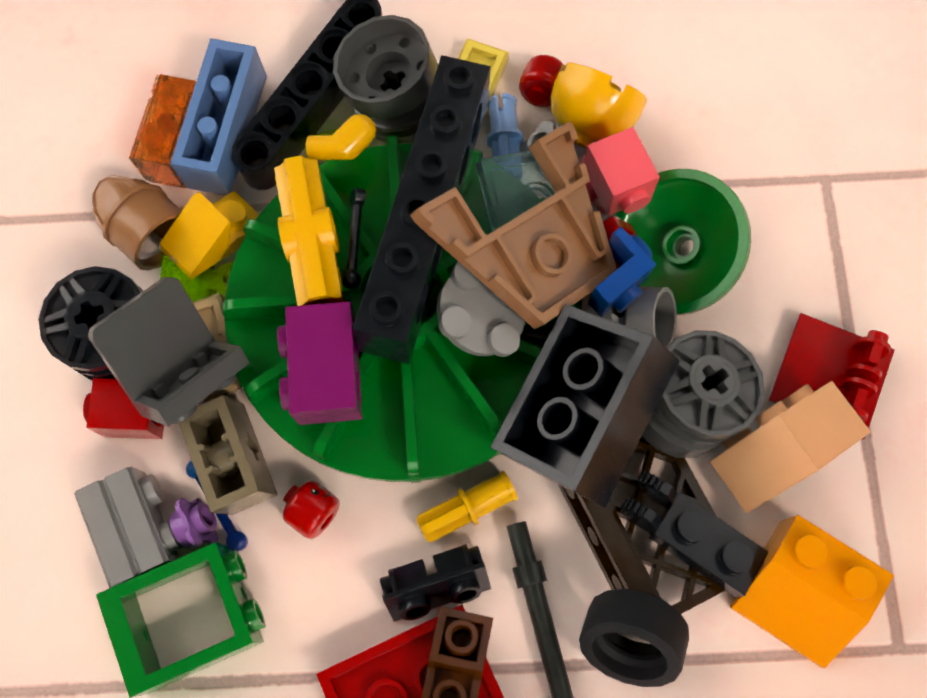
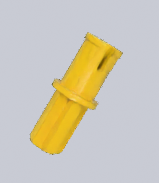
(466, 507)

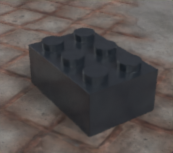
(586, 403)

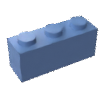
(217, 115)

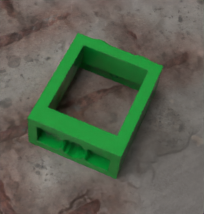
(130, 634)

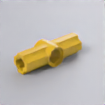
(308, 232)

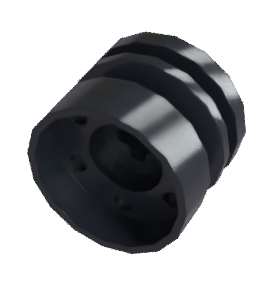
(75, 307)

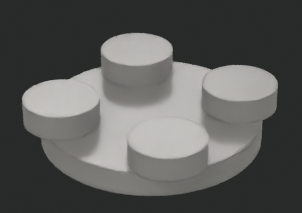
(476, 316)

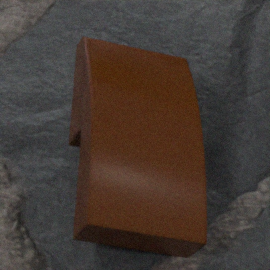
(457, 655)

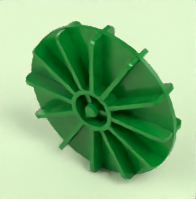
(416, 416)

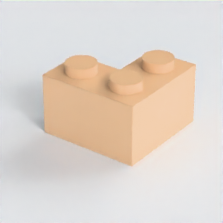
(789, 445)

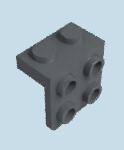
(165, 353)

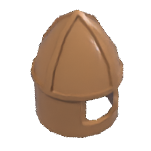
(129, 212)

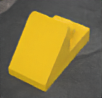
(206, 232)

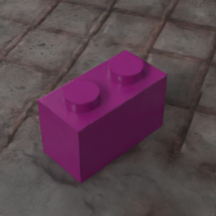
(321, 364)

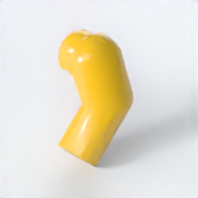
(345, 142)

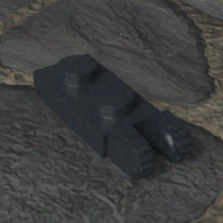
(696, 536)

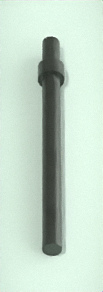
(530, 576)

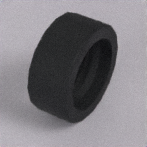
(641, 616)

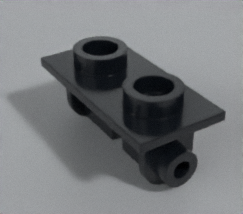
(413, 593)

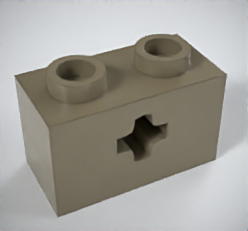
(227, 456)

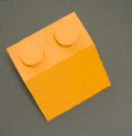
(812, 591)

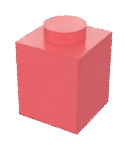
(621, 172)

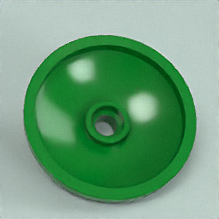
(698, 209)

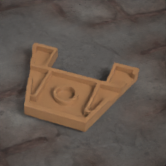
(543, 255)

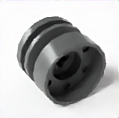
(387, 74)
(697, 421)

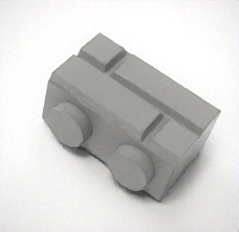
(127, 524)

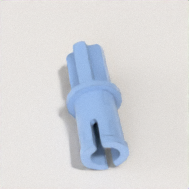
(504, 133)

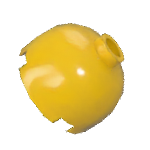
(594, 103)

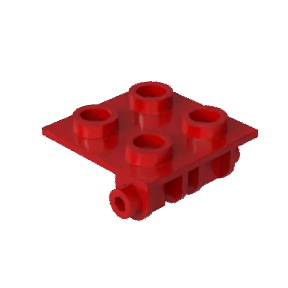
(828, 354)

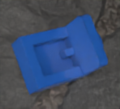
(623, 285)

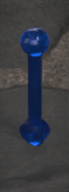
(235, 540)

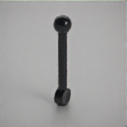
(351, 278)

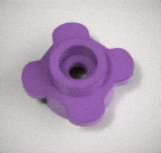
(193, 523)

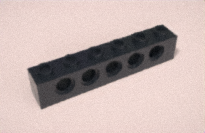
(407, 255)

